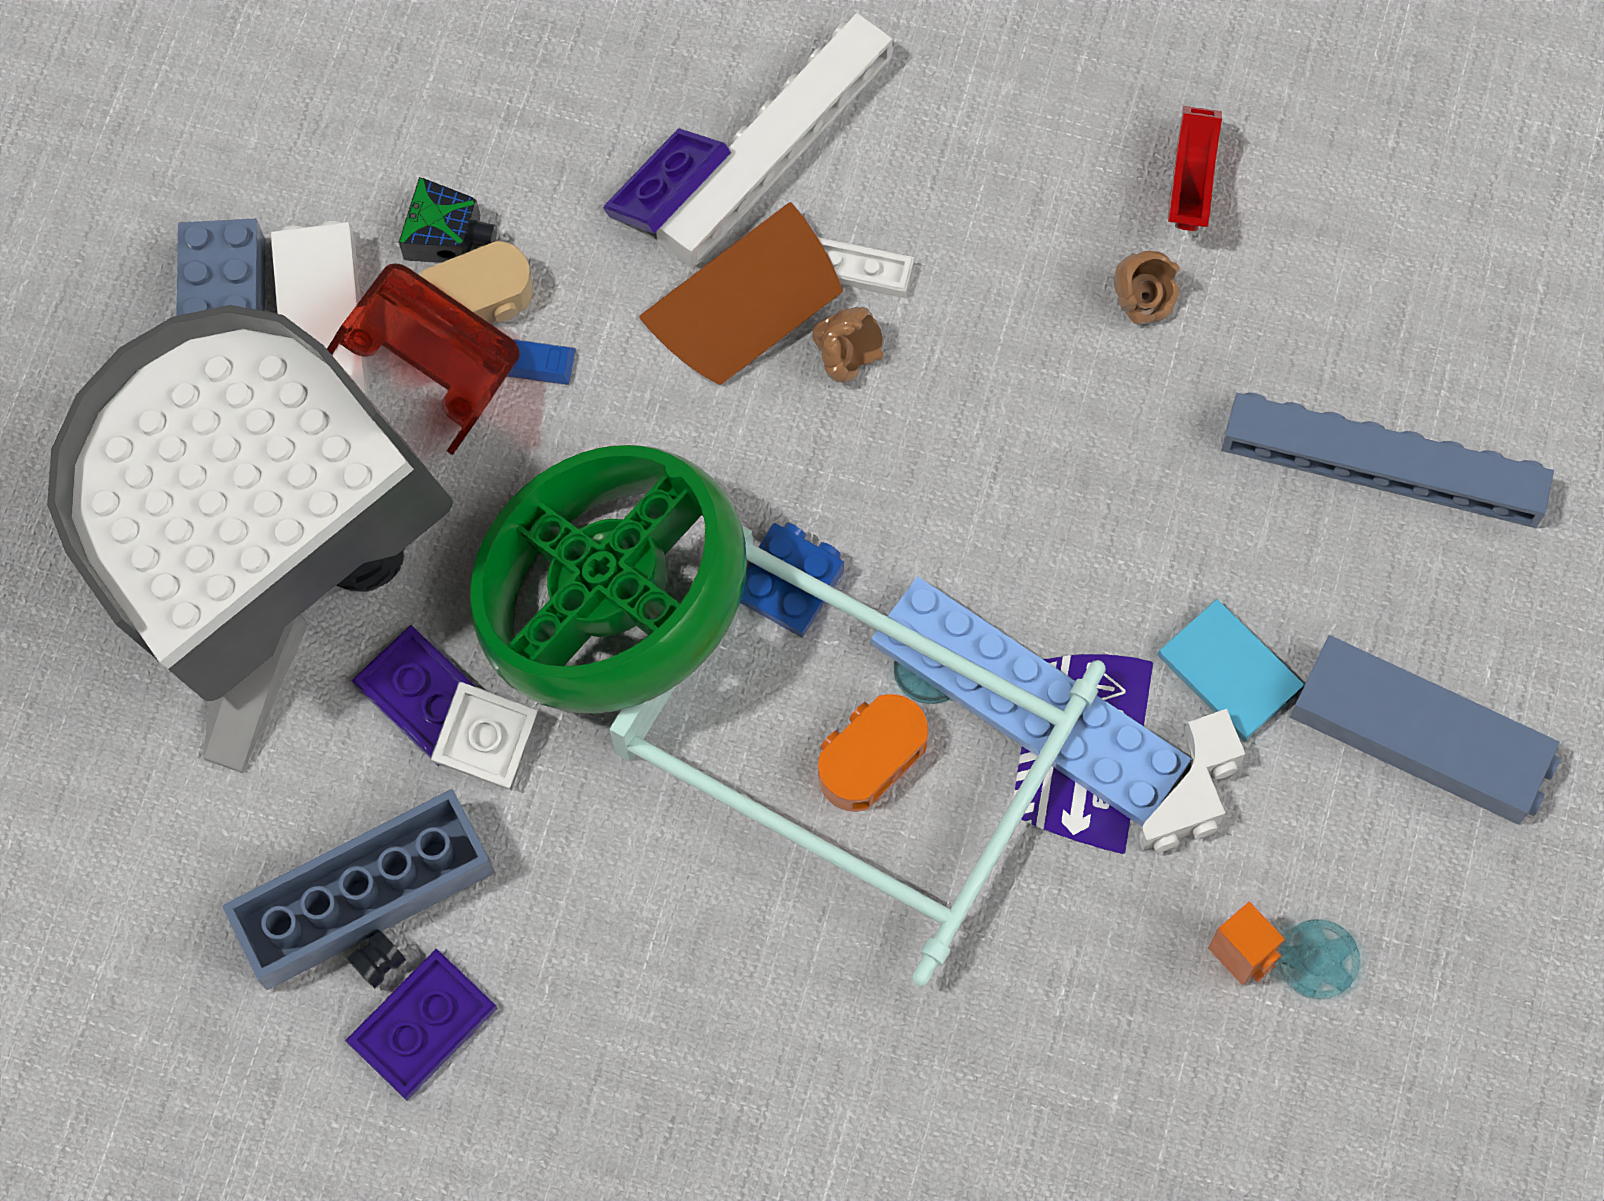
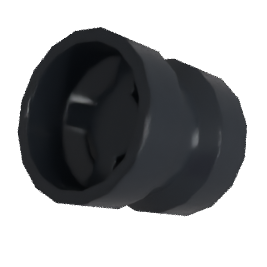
(376, 959)

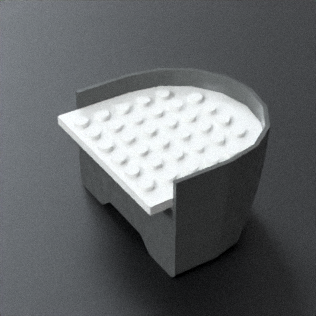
(228, 488)

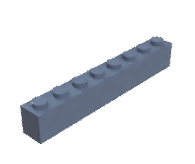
(1388, 459)

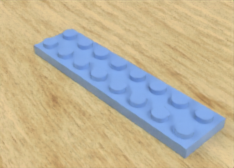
(1104, 749)

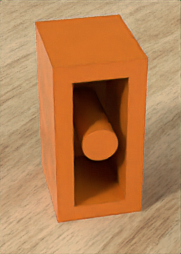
(1247, 945)

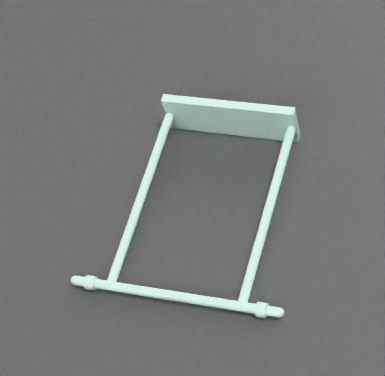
(634, 723)

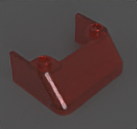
(433, 337)

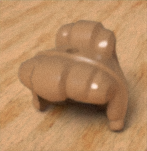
(1148, 274)
(847, 342)

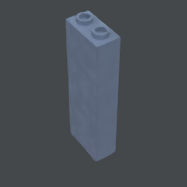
(1427, 731)

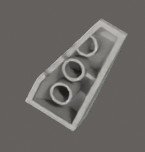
(241, 713)

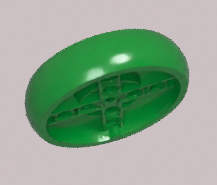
(607, 579)

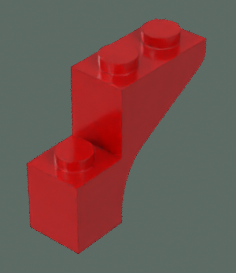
(1194, 168)

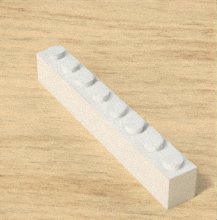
(777, 137)

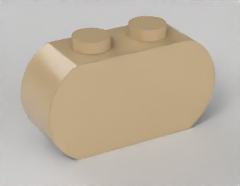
(487, 280)

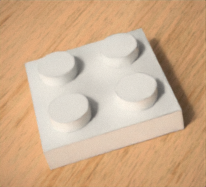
(484, 735)

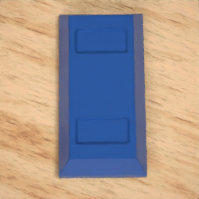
(543, 362)

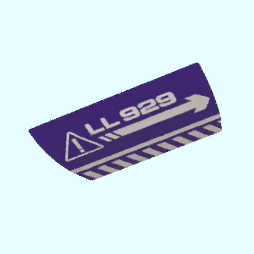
(1062, 803)

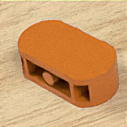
(871, 751)

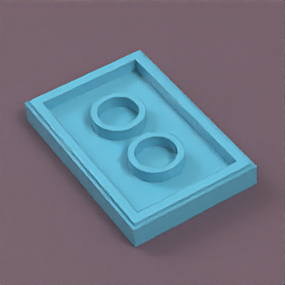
(1230, 669)

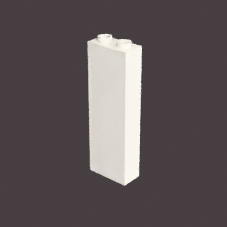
(319, 285)

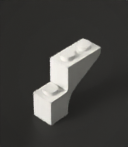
(1194, 802)

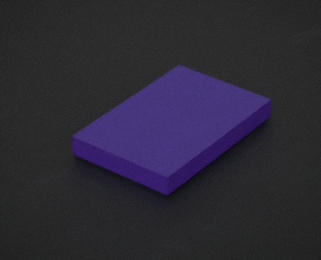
(666, 180)
(412, 687)
(421, 1024)

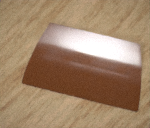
(746, 297)

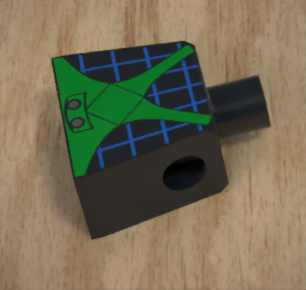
(442, 224)

